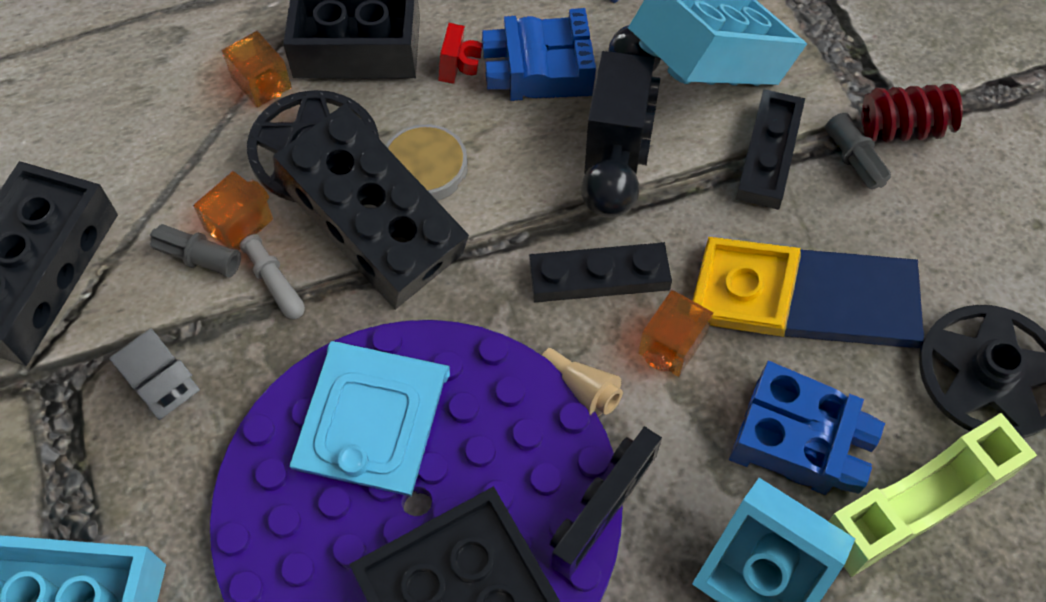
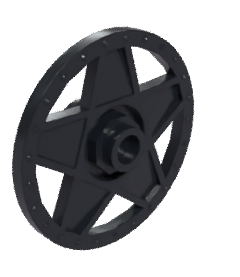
(277, 135)
(987, 367)

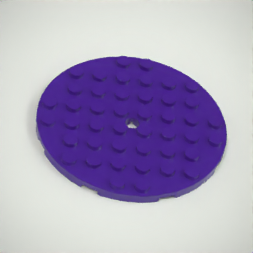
(497, 424)

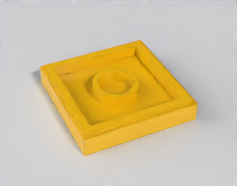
(747, 284)

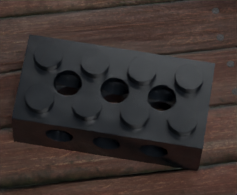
(370, 178)
(46, 242)

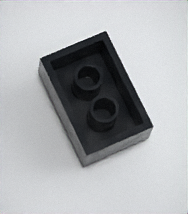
(352, 38)

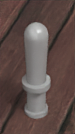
(267, 268)

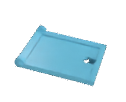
(372, 409)

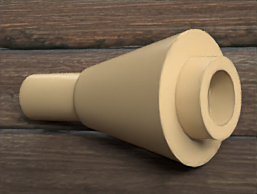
(592, 387)

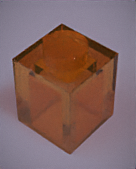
(257, 68)
(234, 210)
(674, 333)

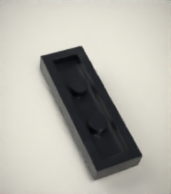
(771, 149)
(600, 272)
(603, 500)

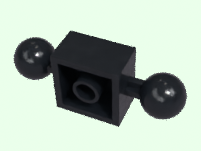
(618, 124)

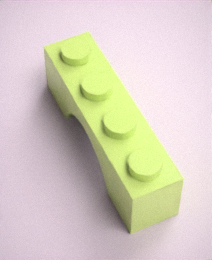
(937, 490)

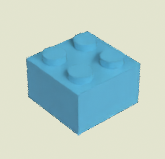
(774, 552)

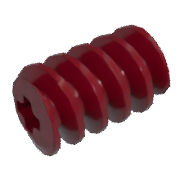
(912, 108)

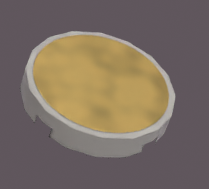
(432, 156)

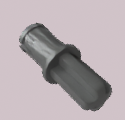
(858, 151)
(195, 250)

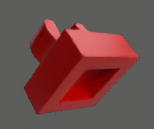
(455, 54)

